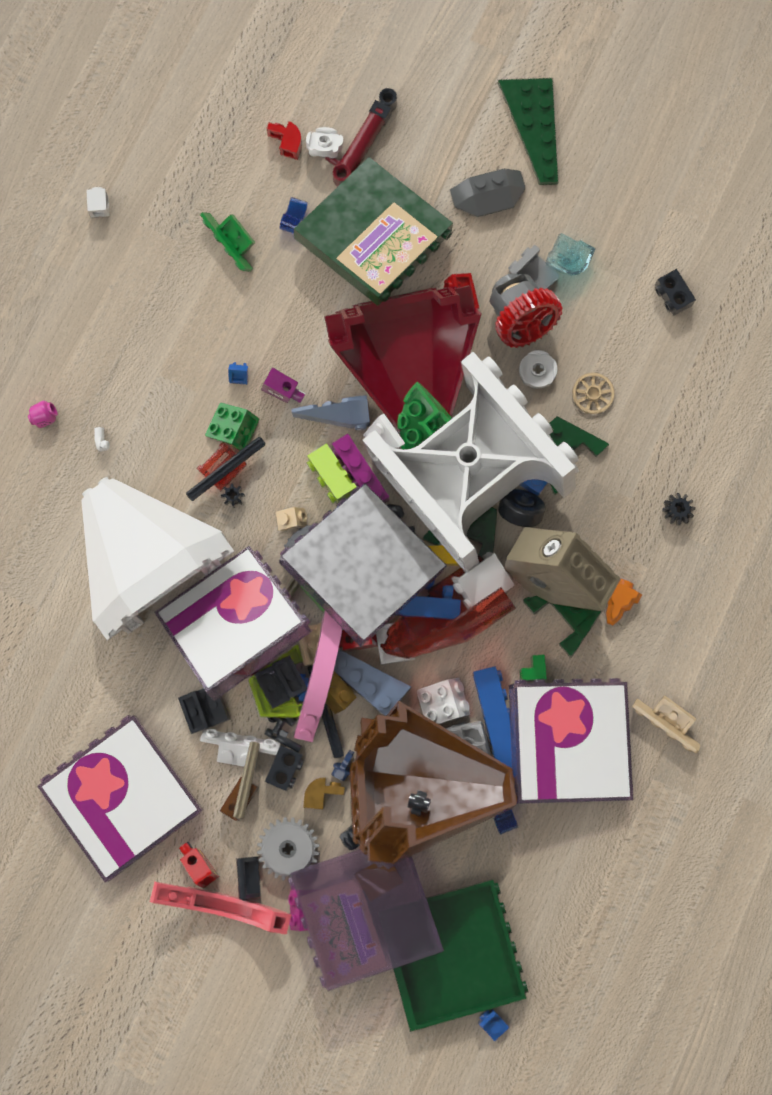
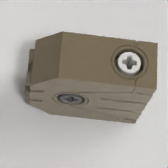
(561, 569)

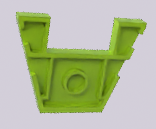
(287, 710)

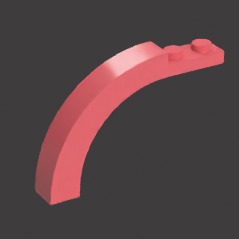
(223, 905)

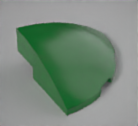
(420, 417)

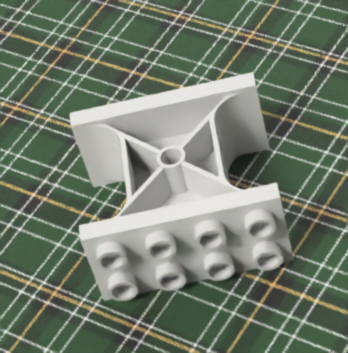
(475, 460)

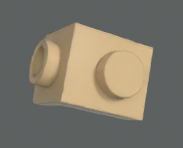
(291, 518)

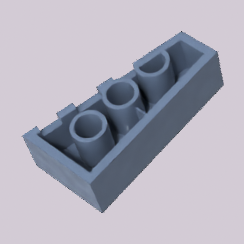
(372, 684)

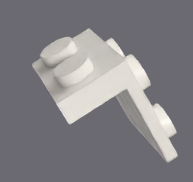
(444, 701)

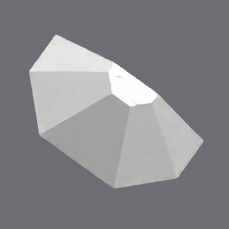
(140, 552)

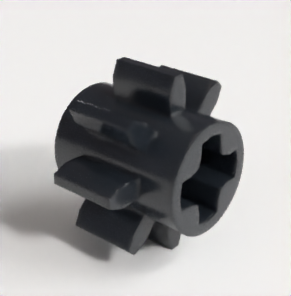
(228, 492)
(419, 803)

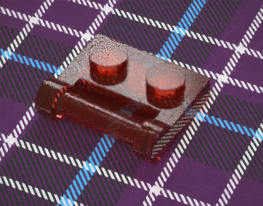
(223, 448)

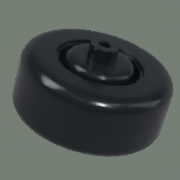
(522, 508)

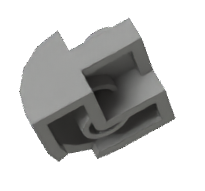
(472, 733)

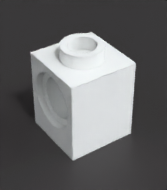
(97, 202)

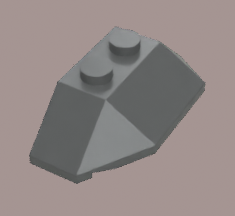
(488, 192)

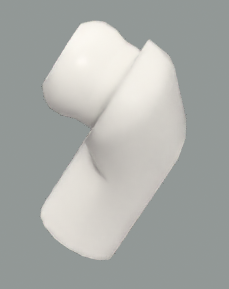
(101, 444)

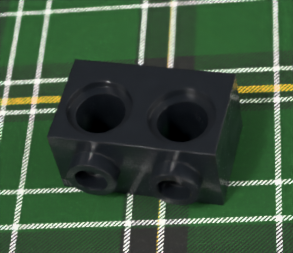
(679, 290)
(279, 766)

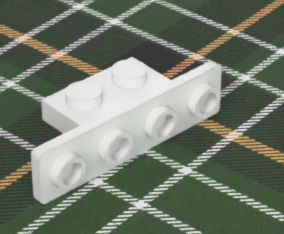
(234, 747)

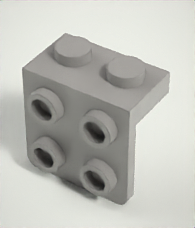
(534, 267)

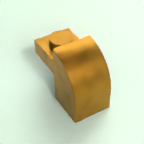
(316, 791)

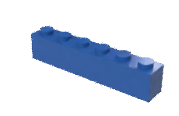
(495, 712)

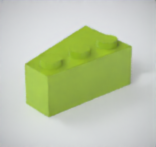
(330, 473)

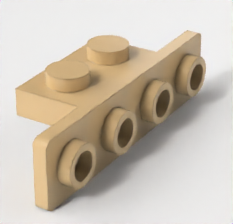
(671, 719)

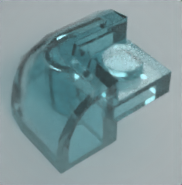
(569, 256)

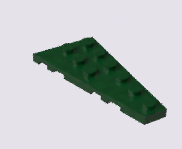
(534, 118)

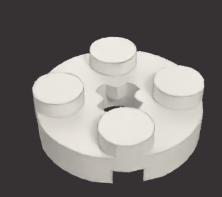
(330, 149)
(546, 363)

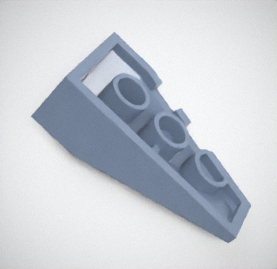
(349, 413)

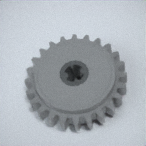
(276, 840)

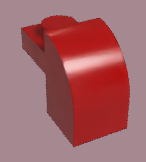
(290, 138)

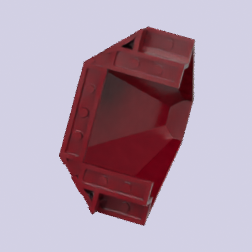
(407, 342)

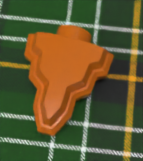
(621, 601)

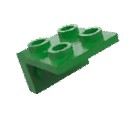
(232, 425)

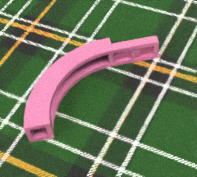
(320, 679)

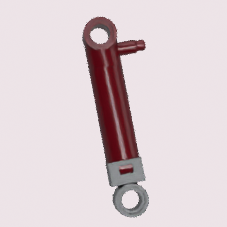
(378, 117)

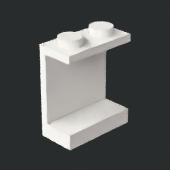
(482, 580)

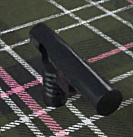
(282, 735)

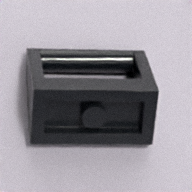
(248, 877)

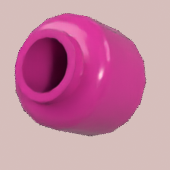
(42, 414)

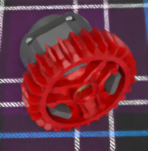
(523, 310)

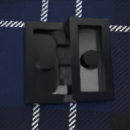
(280, 682)
(202, 711)

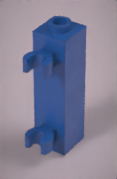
(433, 608)

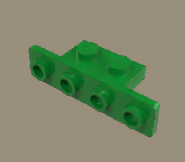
(232, 236)

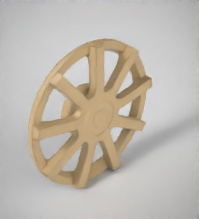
(593, 393)

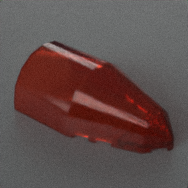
(419, 636)

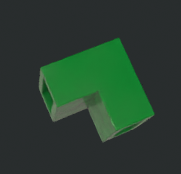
(537, 669)

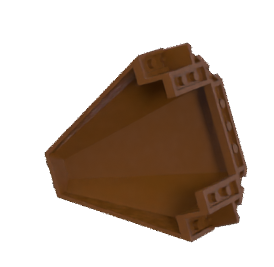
(411, 754)

